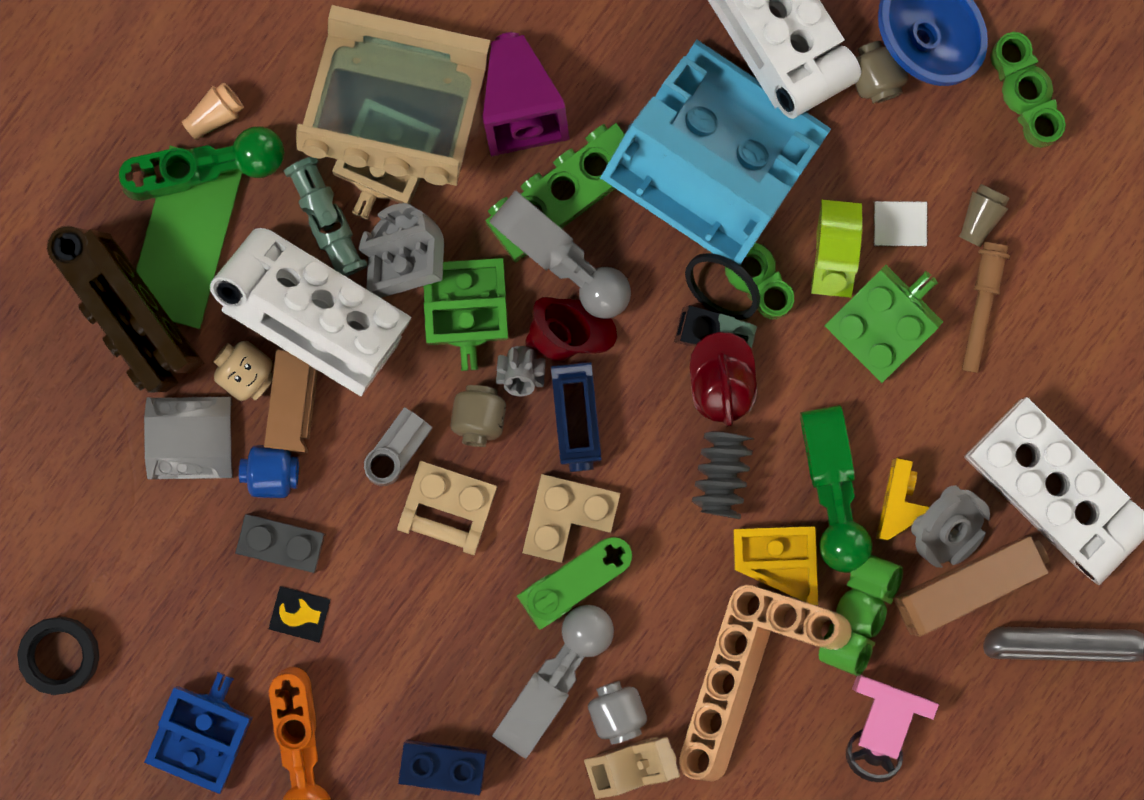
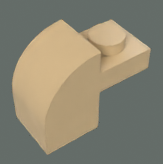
(632, 767)

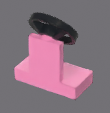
(885, 727)

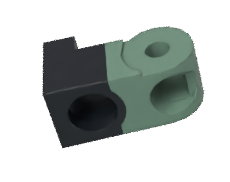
(698, 323)

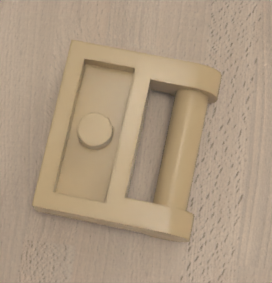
(451, 494)

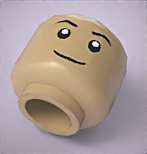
(243, 370)

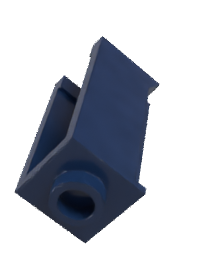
(578, 458)

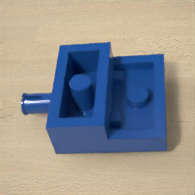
(199, 736)

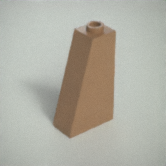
(971, 585)

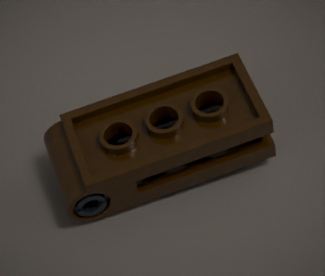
(91, 263)

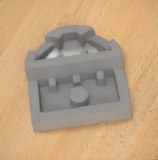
(402, 251)

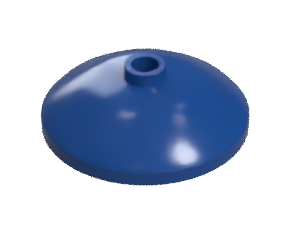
(934, 38)

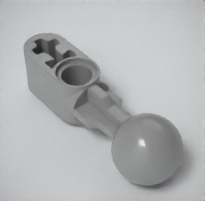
(602, 290)
(585, 633)

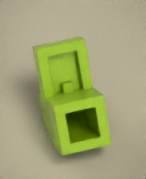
(837, 248)

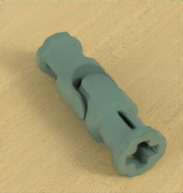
(322, 215)

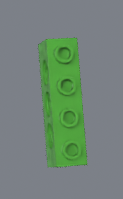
(569, 167)

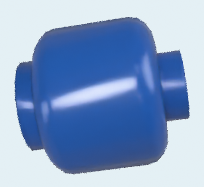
(269, 472)

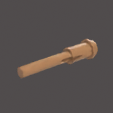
(987, 285)

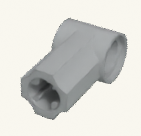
(398, 444)

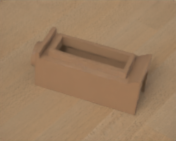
(290, 403)

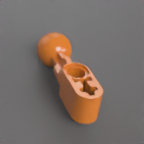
(297, 754)

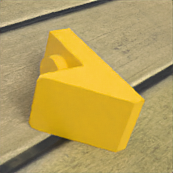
(895, 512)

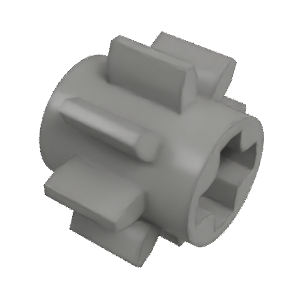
(520, 371)

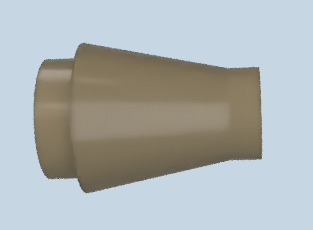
(983, 214)

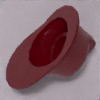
(565, 328)
(723, 377)

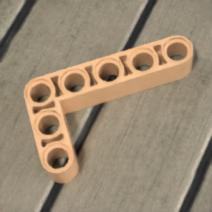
(745, 669)

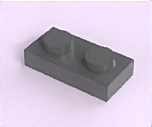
(280, 543)

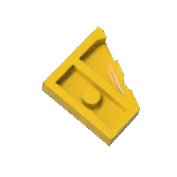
(779, 559)

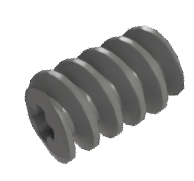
(722, 474)

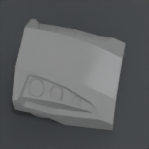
(188, 438)

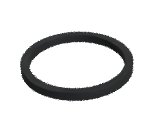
(709, 257)

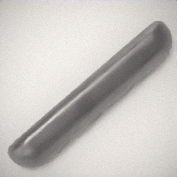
(1065, 644)

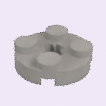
(953, 509)

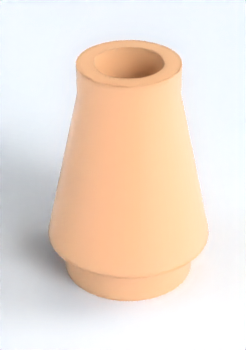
(213, 111)

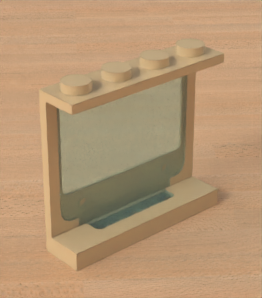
(394, 96)

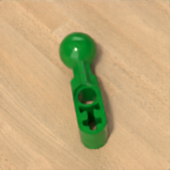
(255, 153)
(844, 543)

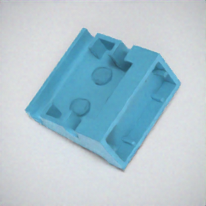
(713, 154)

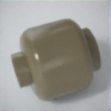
(880, 74)
(478, 415)

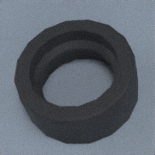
(28, 646)

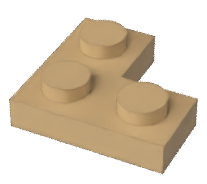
(559, 505)

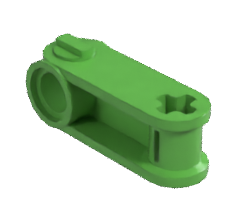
(574, 581)

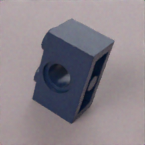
(442, 767)

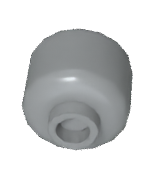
(617, 713)

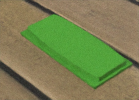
(186, 244)

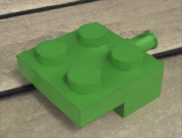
(467, 307)
(886, 322)

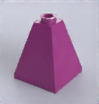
(520, 99)

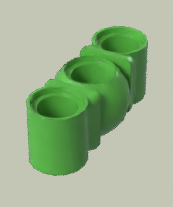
(1026, 70)
(765, 281)
(866, 612)

